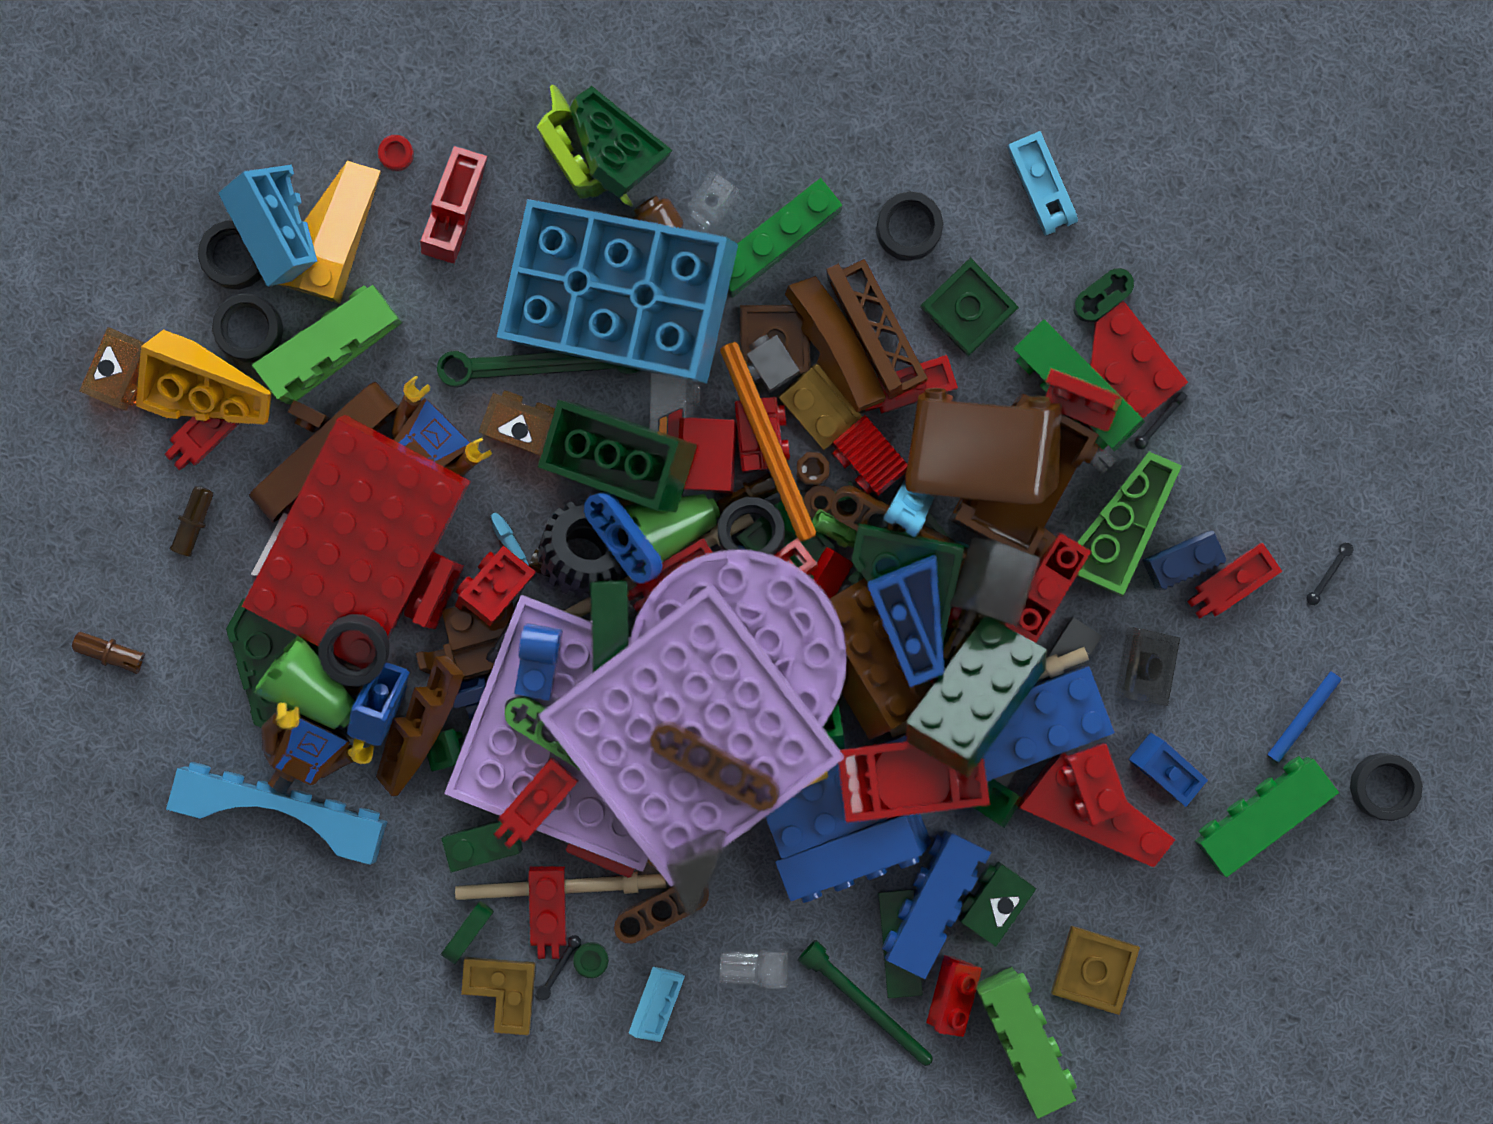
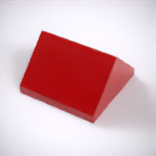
(715, 453)

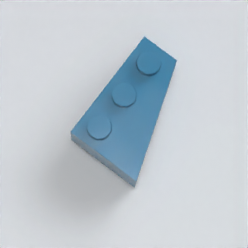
(270, 222)

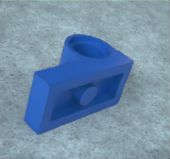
(538, 661)
(1168, 769)

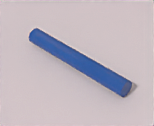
(1304, 717)

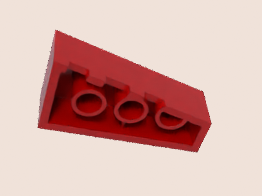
(1127, 833)

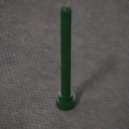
(816, 959)

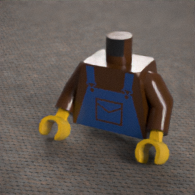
(431, 434)
(306, 749)

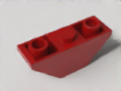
(1050, 584)

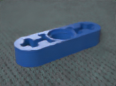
(637, 540)

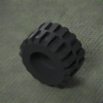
(564, 566)

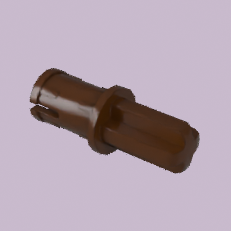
(108, 652)

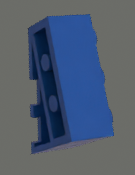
(911, 616)

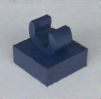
(470, 695)

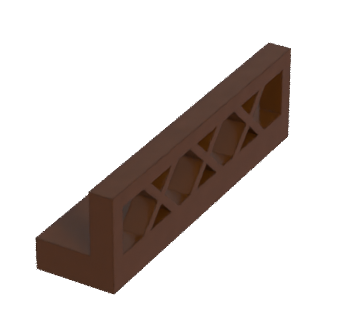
(864, 328)

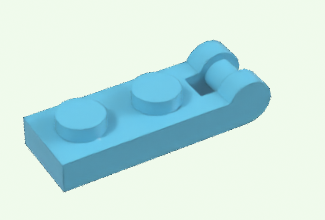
(1042, 182)
(909, 509)

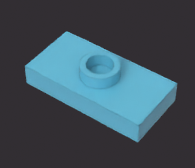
(656, 1004)

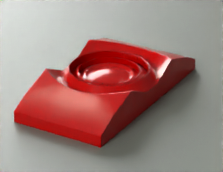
(904, 781)

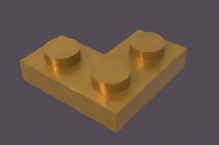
(511, 985)

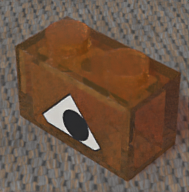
(114, 370)
(516, 422)

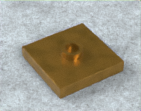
(1095, 970)

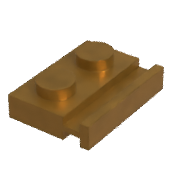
(819, 406)

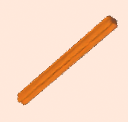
(768, 441)

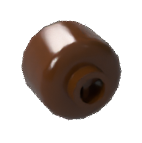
(659, 212)

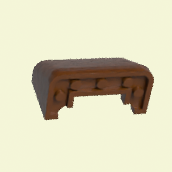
(984, 449)
(1024, 524)

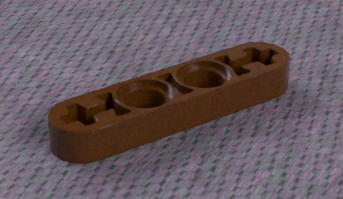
(717, 761)

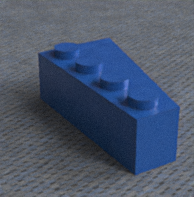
(853, 856)
(934, 903)

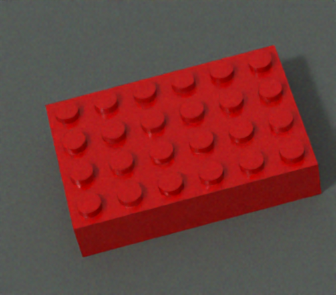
(356, 538)

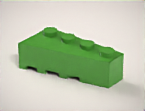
(327, 345)
(1126, 525)
(1026, 1042)

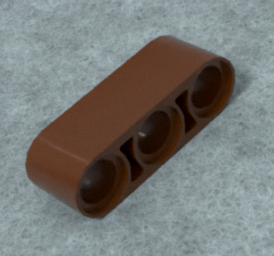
(648, 920)

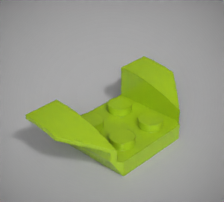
(560, 148)

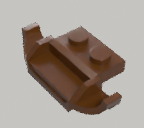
(468, 642)

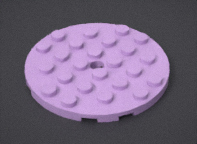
(777, 607)

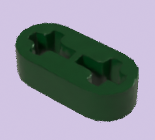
(1098, 288)
(467, 932)

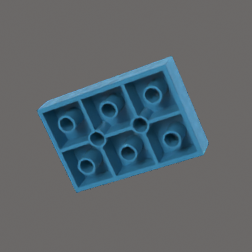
(617, 290)

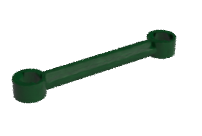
(522, 365)

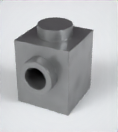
(770, 363)

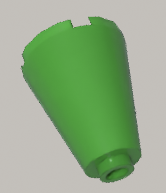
(675, 530)
(303, 683)

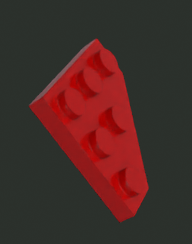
(1133, 361)

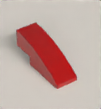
(453, 205)

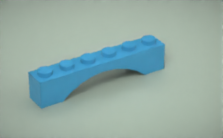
(348, 833)

